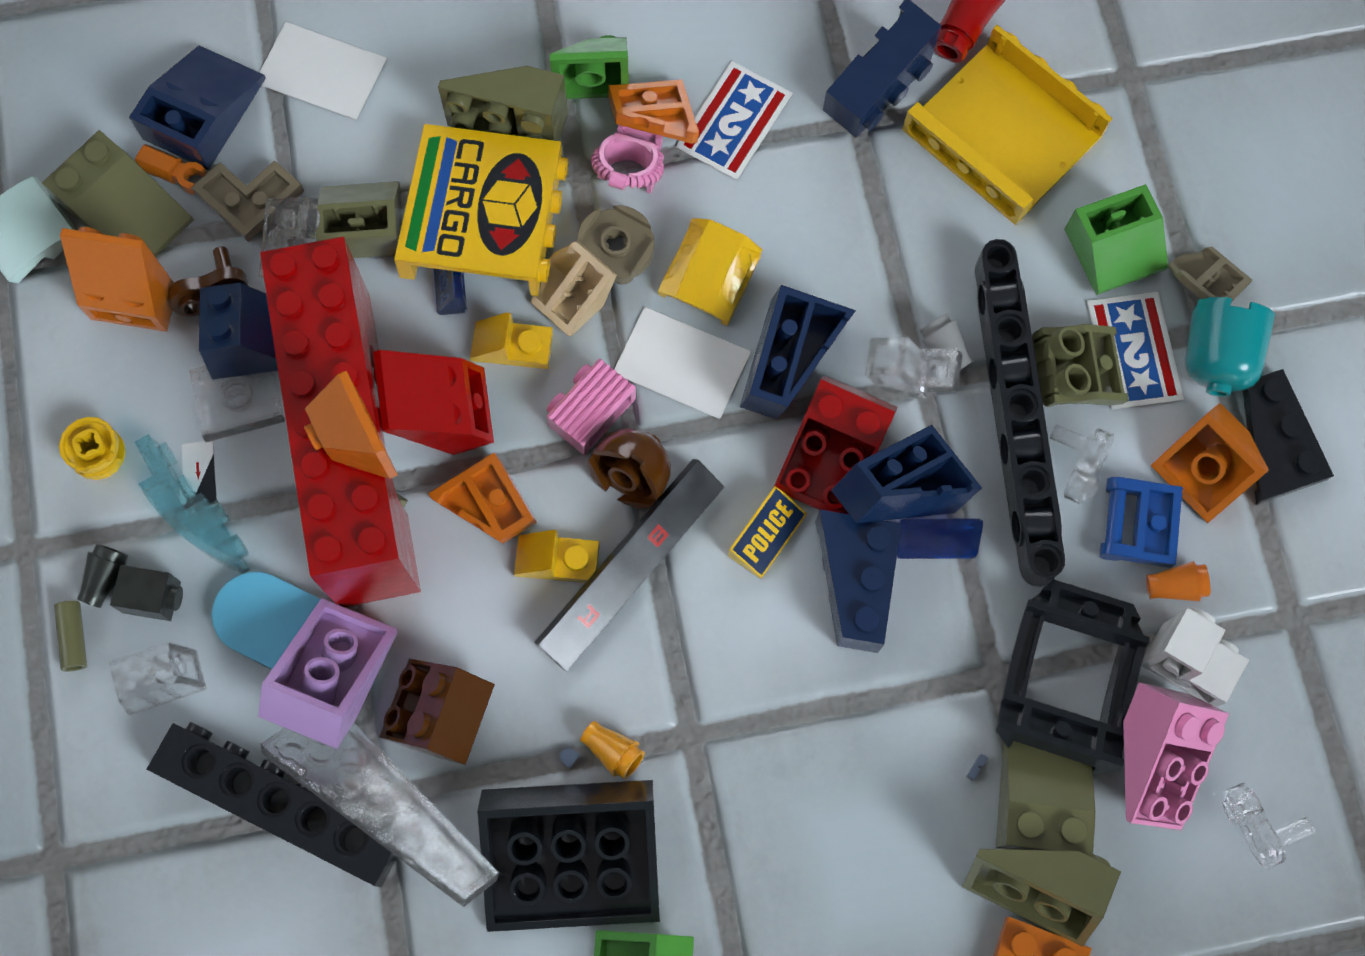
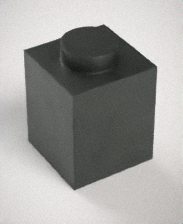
(146, 593)

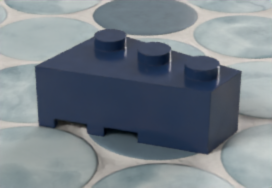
(884, 71)
(790, 346)
(907, 481)
(859, 576)

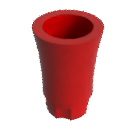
(963, 26)

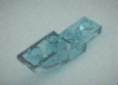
(189, 514)

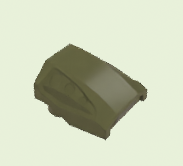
(1078, 365)

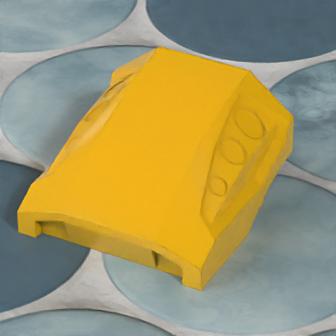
(711, 269)

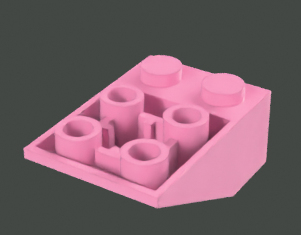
(1167, 754)

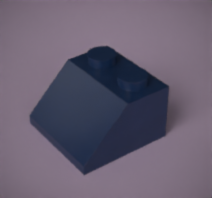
(235, 331)

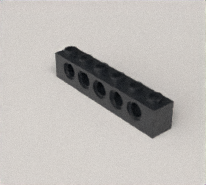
(177, 763)

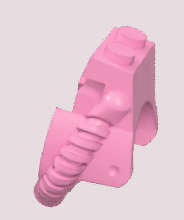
(631, 146)

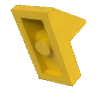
(508, 343)
(555, 558)

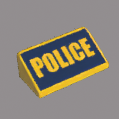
(767, 533)

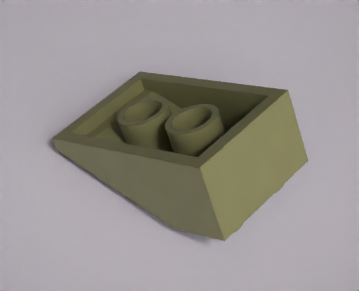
(115, 195)
(1044, 802)
(1048, 887)

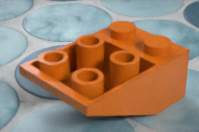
(117, 279)

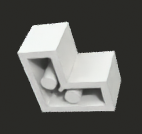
(1195, 657)

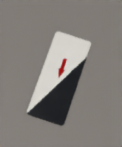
(199, 467)

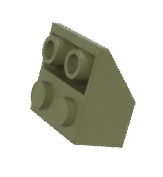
(364, 215)

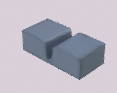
(974, 771)

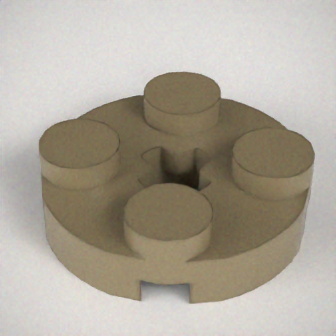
(636, 235)

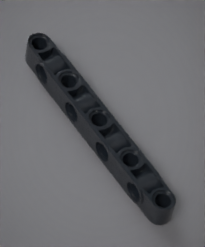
(1021, 439)

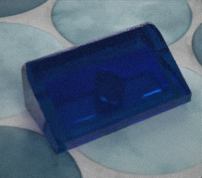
(939, 538)

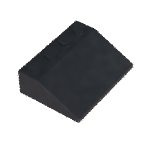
(570, 855)

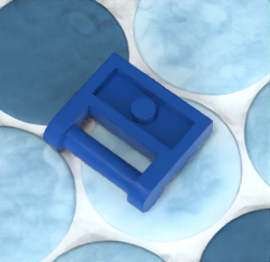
(1154, 524)

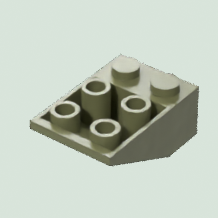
(508, 102)

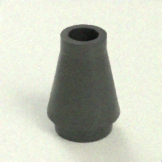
(100, 574)

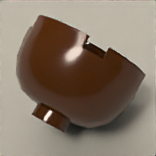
(633, 465)

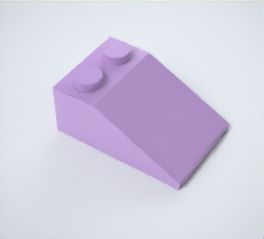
(326, 673)

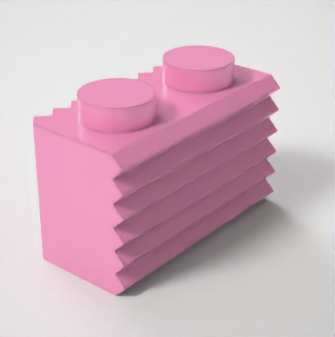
(590, 406)

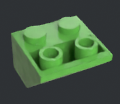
(1119, 239)

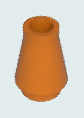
(1182, 582)

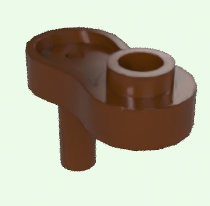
(185, 293)

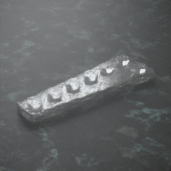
(386, 806)

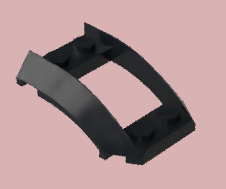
(1057, 729)

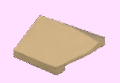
(574, 288)

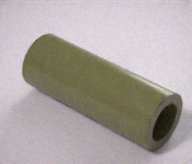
(70, 636)

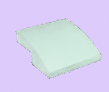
(29, 228)

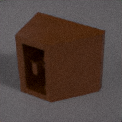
(437, 710)

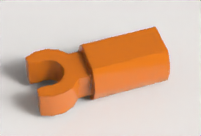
(168, 167)

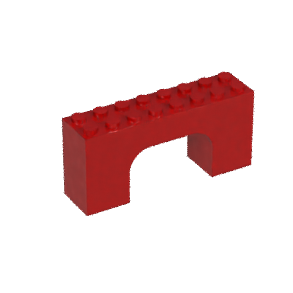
(349, 517)

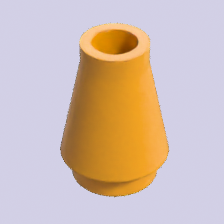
(615, 751)

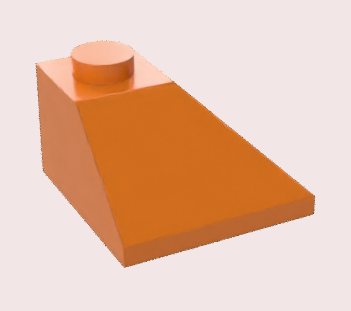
(346, 429)
(1212, 463)

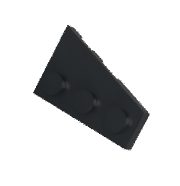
(1282, 438)

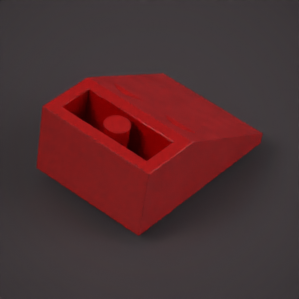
(433, 400)
(834, 435)

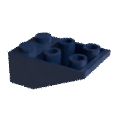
(196, 105)

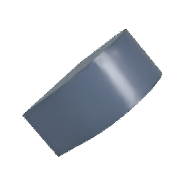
(569, 757)

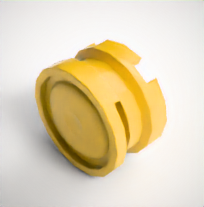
(92, 448)

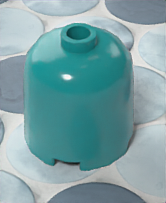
(1227, 345)

